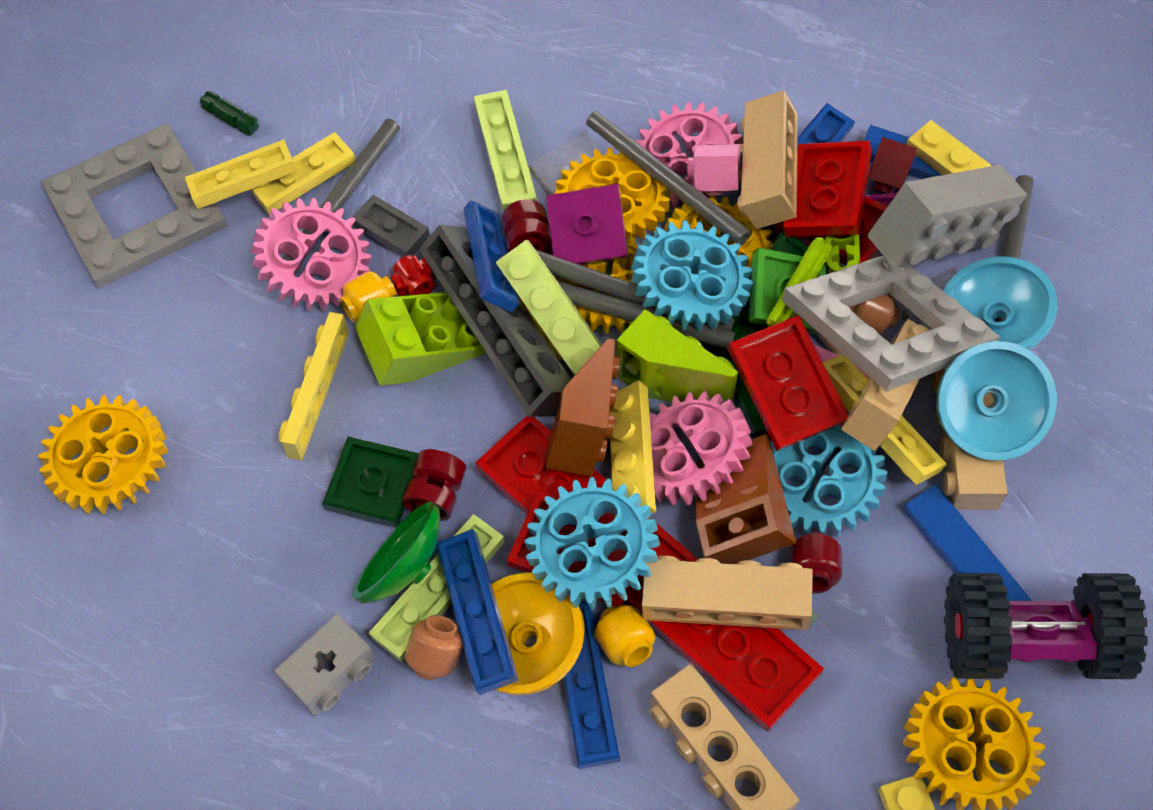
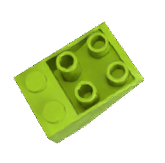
(414, 336)
(671, 362)

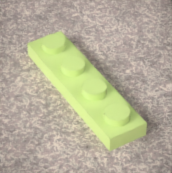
(504, 148)
(549, 305)
(428, 596)

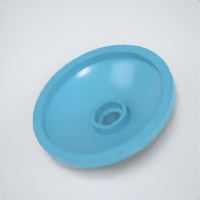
(1011, 291)
(1021, 403)

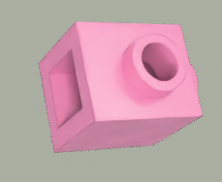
(715, 168)

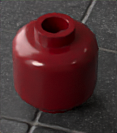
(821, 555)

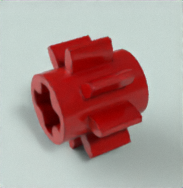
(412, 276)

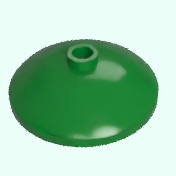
(401, 556)

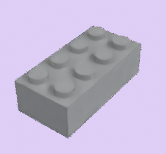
(947, 215)

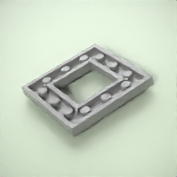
(116, 258)
(826, 305)

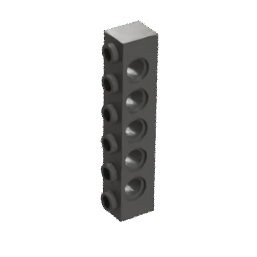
(506, 337)

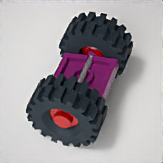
(1097, 628)

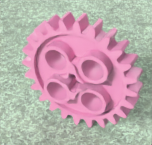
(713, 130)
(282, 236)
(716, 434)

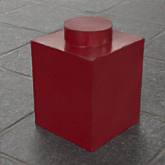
(891, 165)

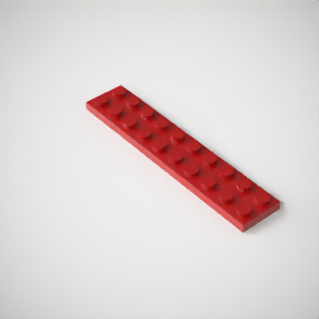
(750, 664)

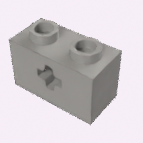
(331, 645)

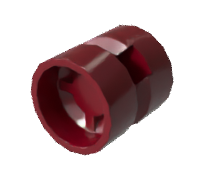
(527, 221)
(436, 479)

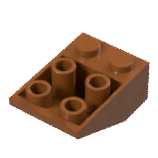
(585, 415)
(748, 514)

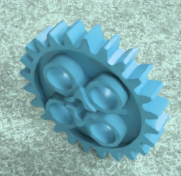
(691, 275)
(853, 490)
(600, 576)

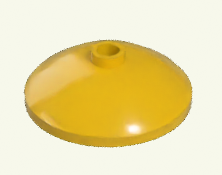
(533, 612)

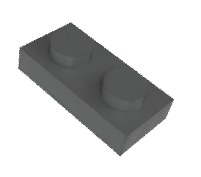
(390, 226)

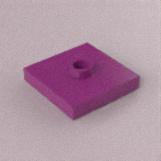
(588, 225)

